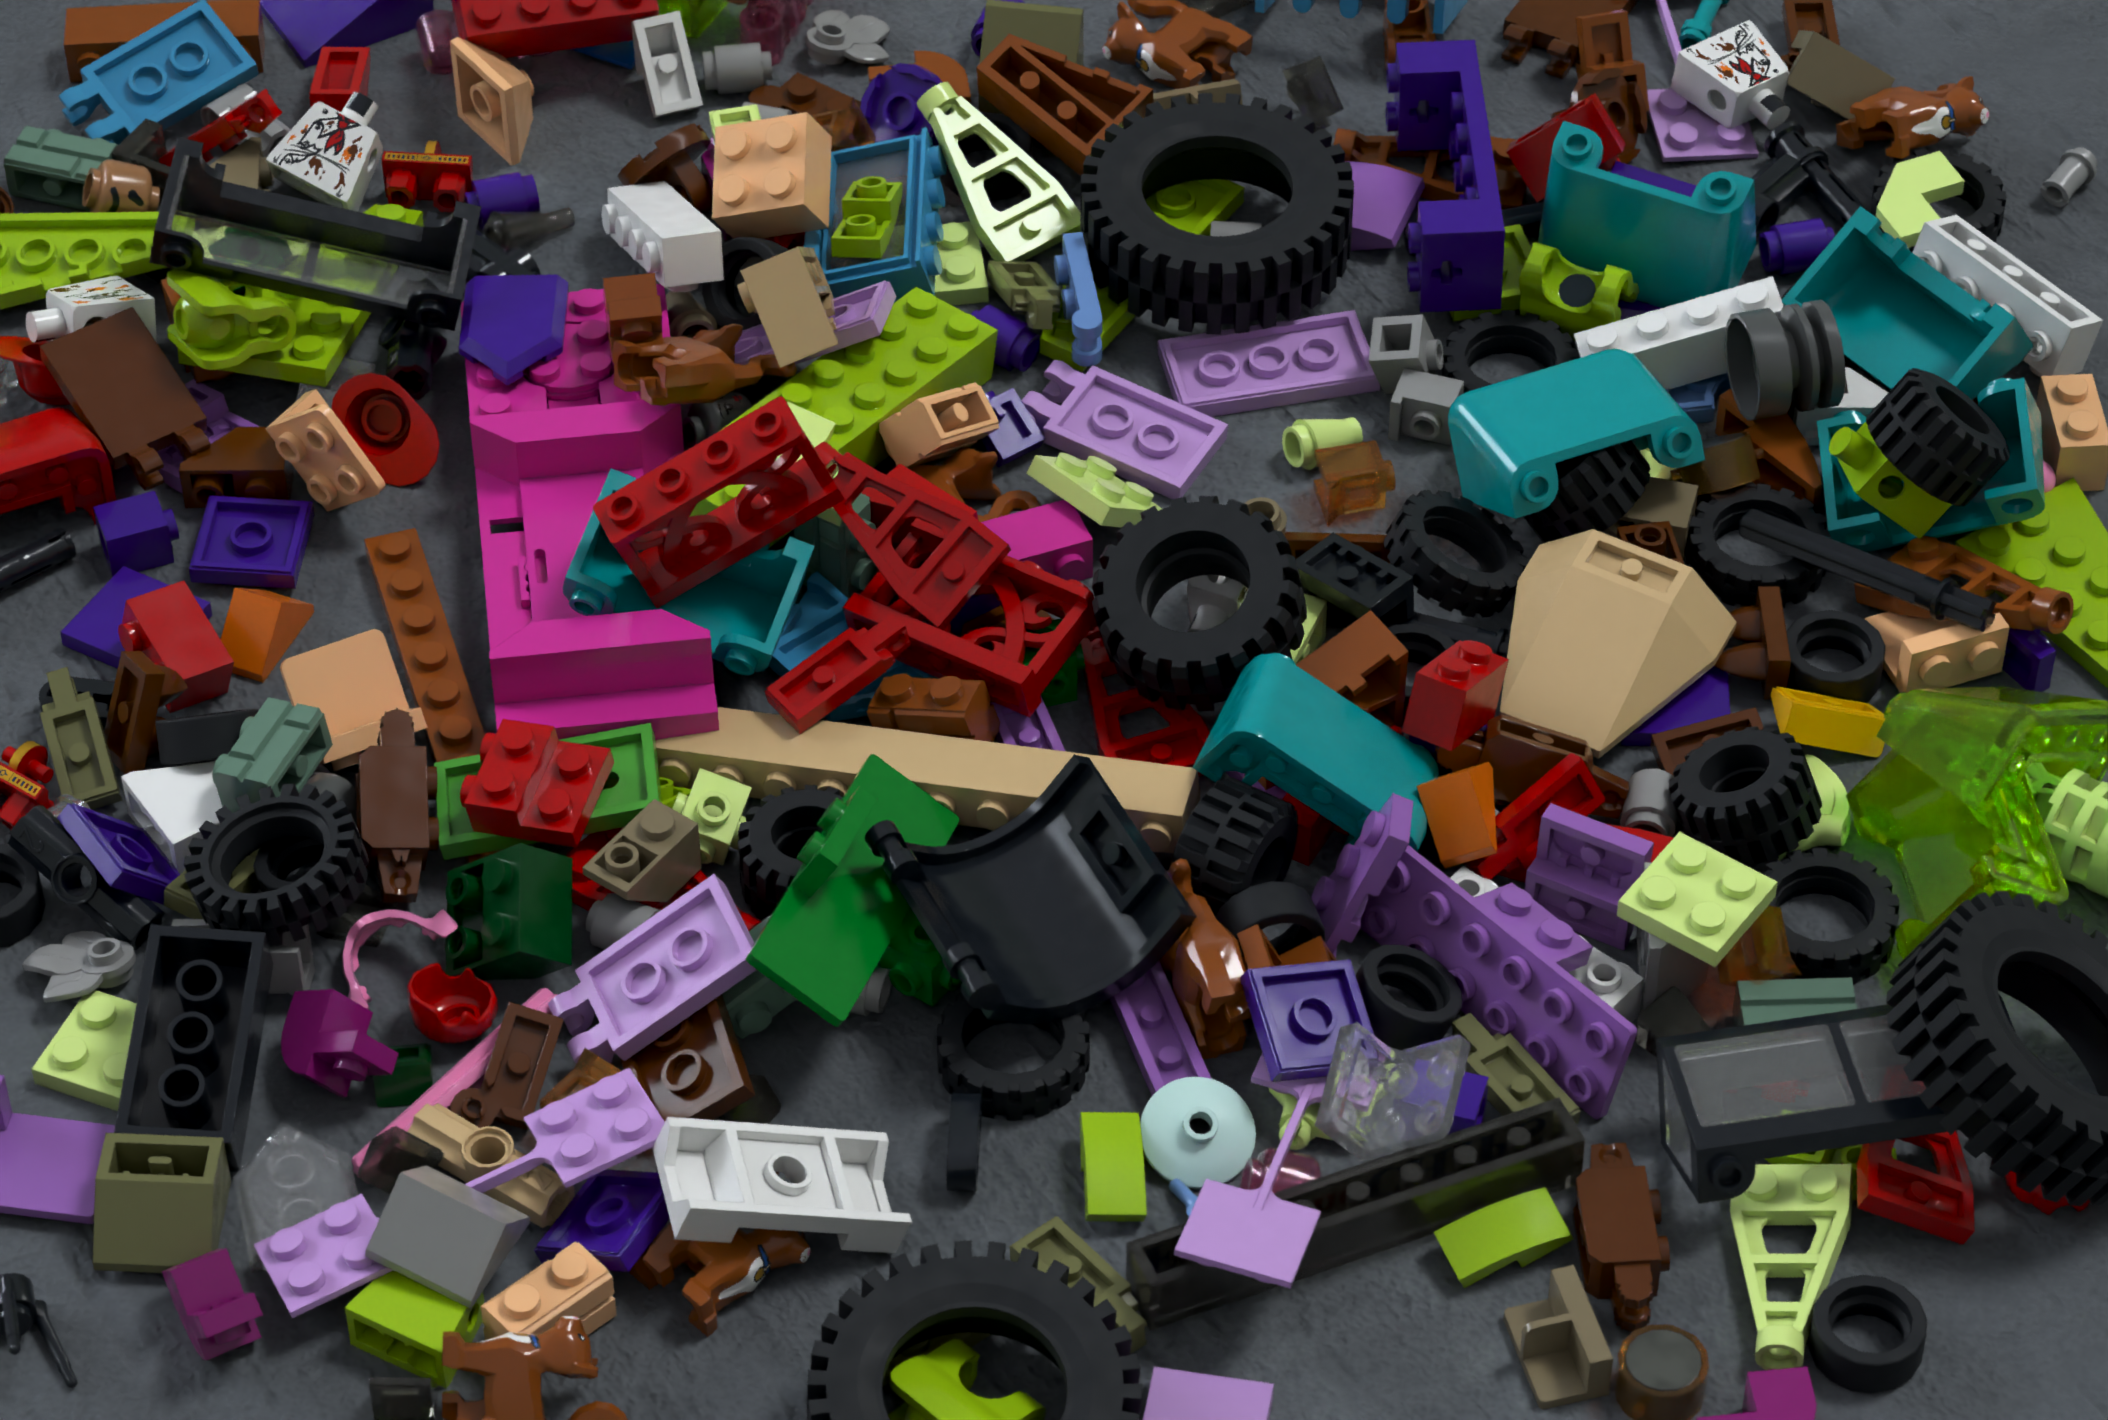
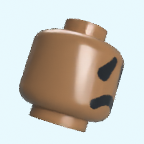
(120, 188)

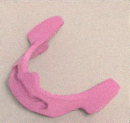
(439, 926)

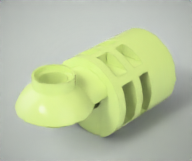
(2076, 823)

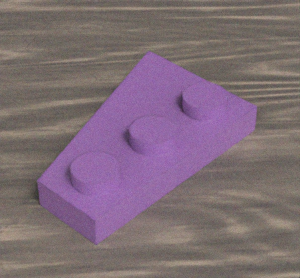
(1362, 870)

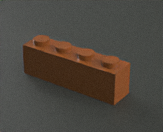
(99, 30)

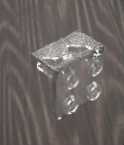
(1388, 1098)

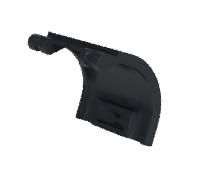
(1045, 907)

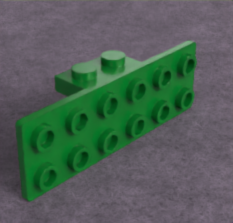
(841, 901)

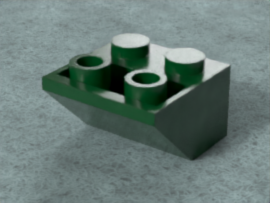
(510, 914)

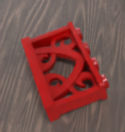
(694, 548)
(1002, 669)

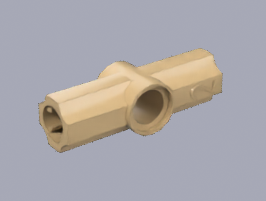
(477, 1151)

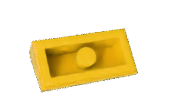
(1828, 721)

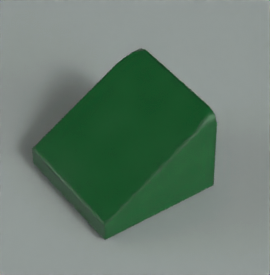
(409, 1078)

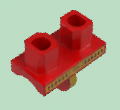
(427, 177)
(20, 780)

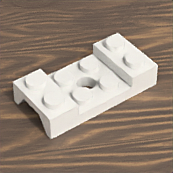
(726, 1179)

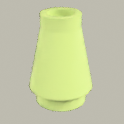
(1311, 434)

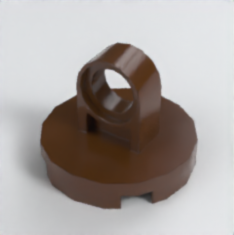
(1621, 101)
(674, 164)

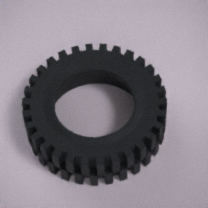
(1217, 276)
(1977, 1064)
(975, 1297)

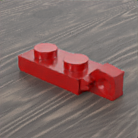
(229, 129)
(837, 672)
(1518, 825)

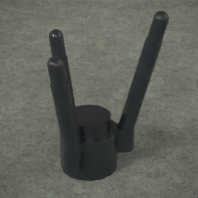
(18, 1314)

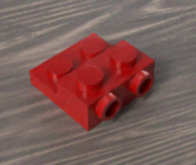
(535, 784)

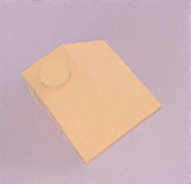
(492, 98)

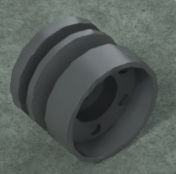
(1784, 359)

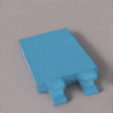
(160, 75)

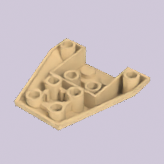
(1607, 637)

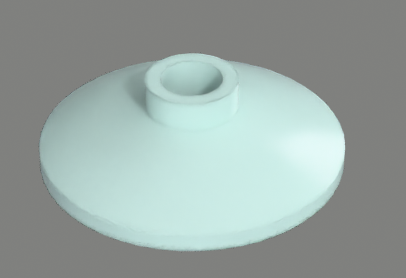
(1194, 1157)

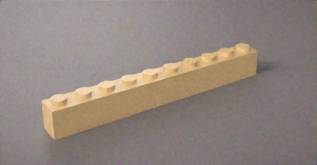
(972, 778)

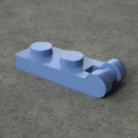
(1079, 299)

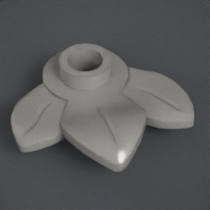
(842, 37)
(82, 964)

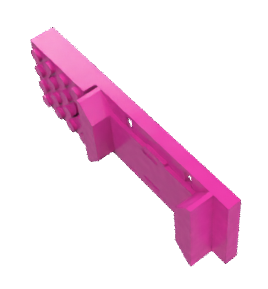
(543, 463)

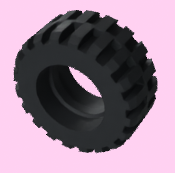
(1185, 544)

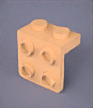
(324, 453)
(1938, 653)
(353, 687)

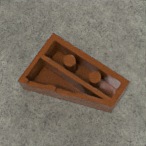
(1056, 98)
(1364, 667)

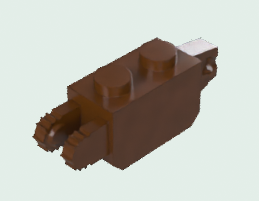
(1524, 754)
(394, 807)
(1618, 1234)

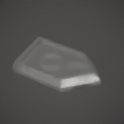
(289, 1182)

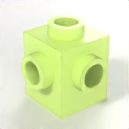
(718, 809)

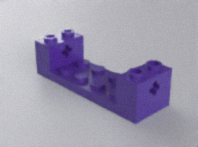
(1459, 240)

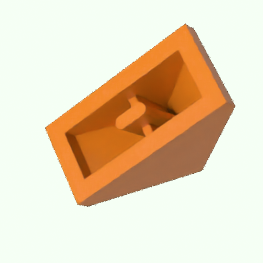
(261, 630)
(1461, 814)

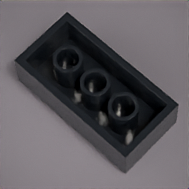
(196, 1035)

